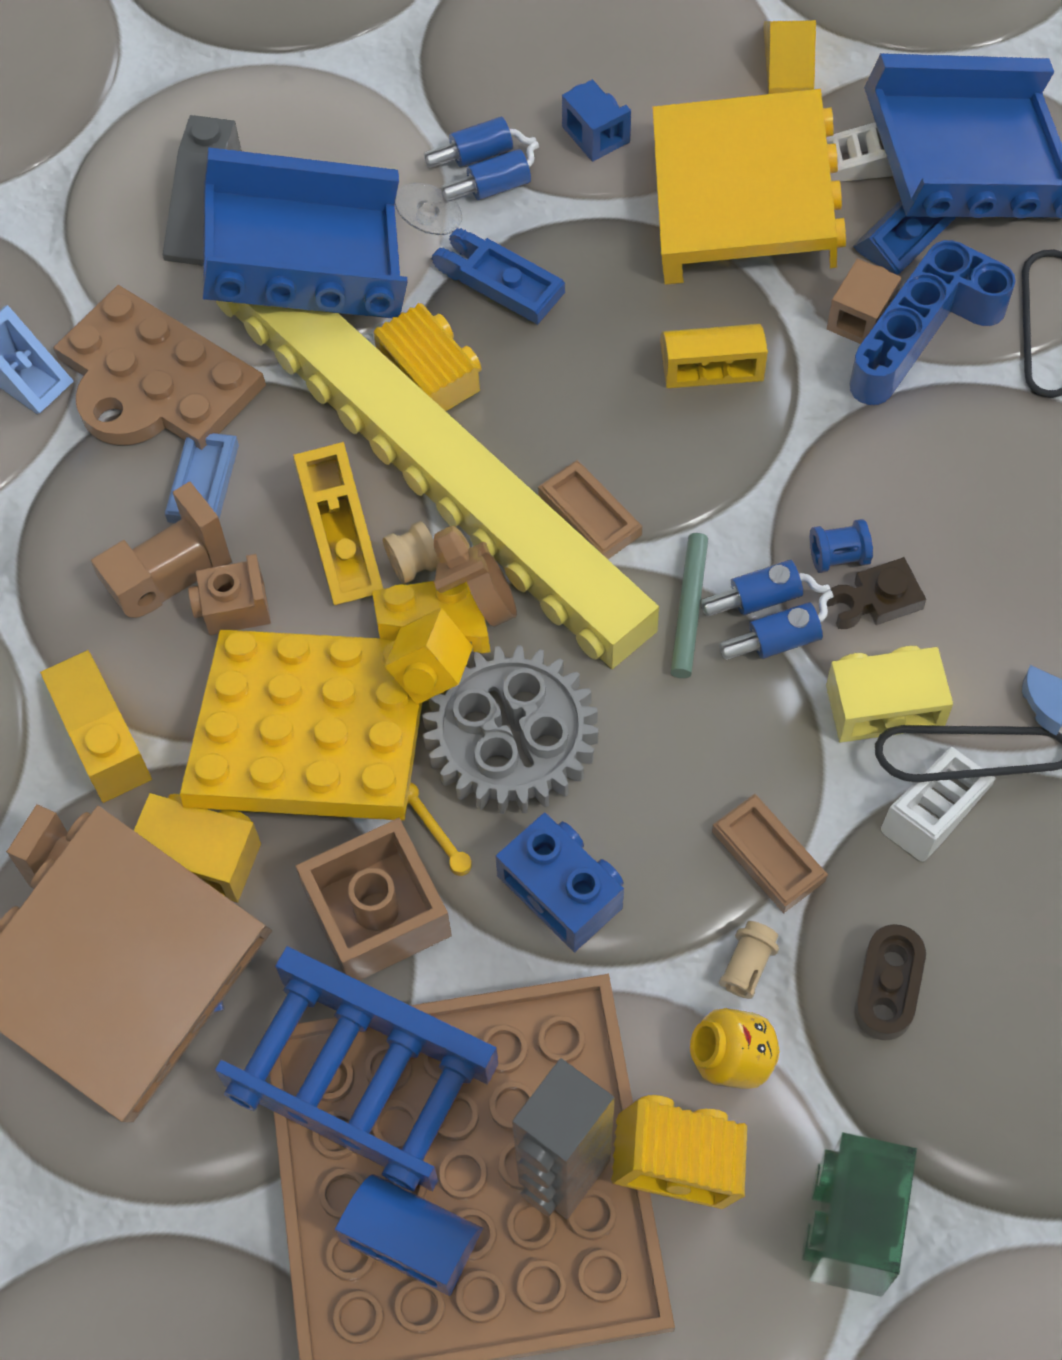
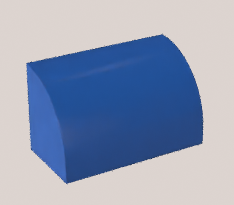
(408, 1233)

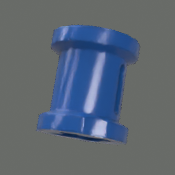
(841, 545)

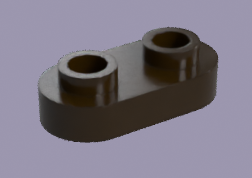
(888, 984)

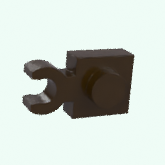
(882, 591)

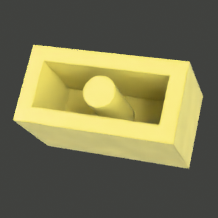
(887, 692)

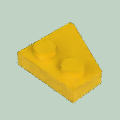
(407, 603)

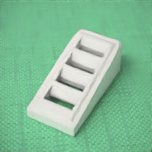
(860, 166)
(919, 830)

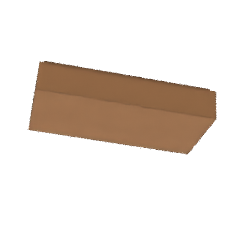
(590, 509)
(769, 853)

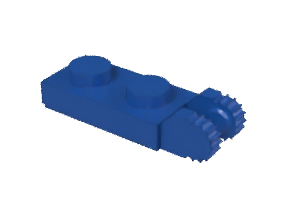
(500, 275)

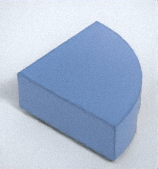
(1044, 697)

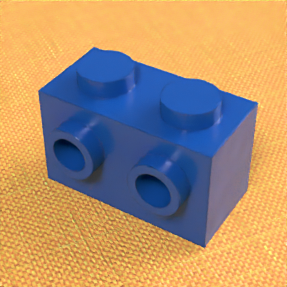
(561, 880)

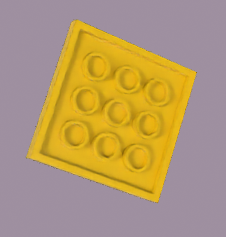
(302, 728)

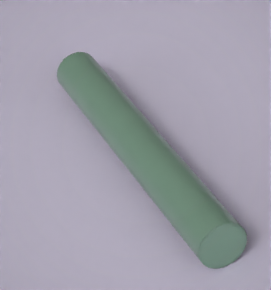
(689, 606)

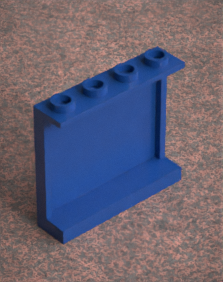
(968, 134)
(301, 234)

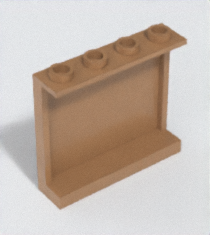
(117, 963)

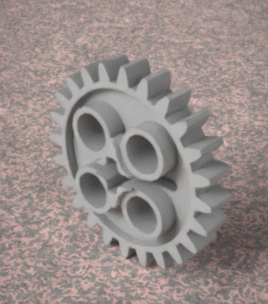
(555, 711)

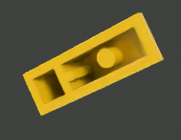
(337, 522)
(96, 726)

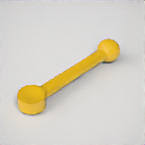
(459, 862)

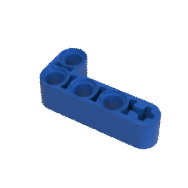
(944, 282)

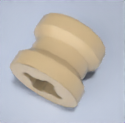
(411, 552)

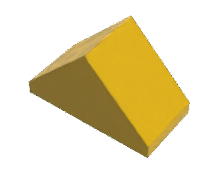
(790, 55)

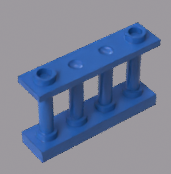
(356, 1010)

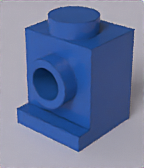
(595, 120)

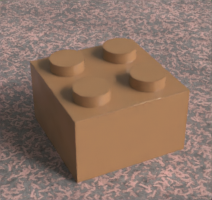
(374, 900)

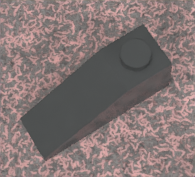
(186, 210)

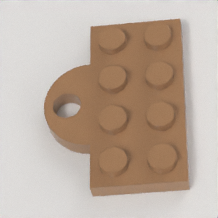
(152, 373)

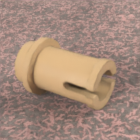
(749, 959)

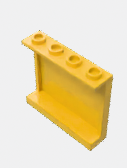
(746, 179)

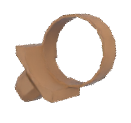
(478, 569)

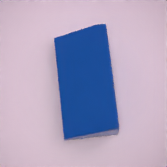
(899, 238)

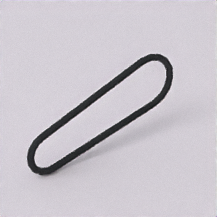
(1027, 324)
(931, 729)

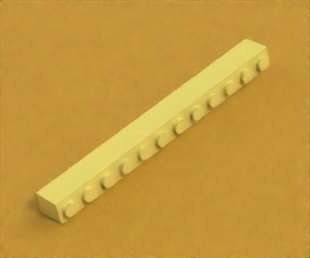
(459, 476)

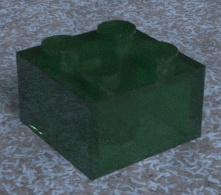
(862, 1215)

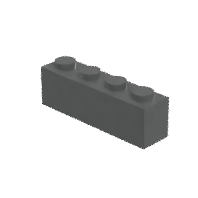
(563, 1139)

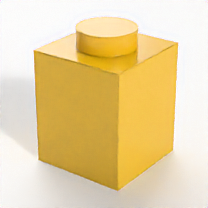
(429, 656)

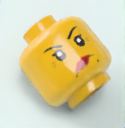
(734, 1048)

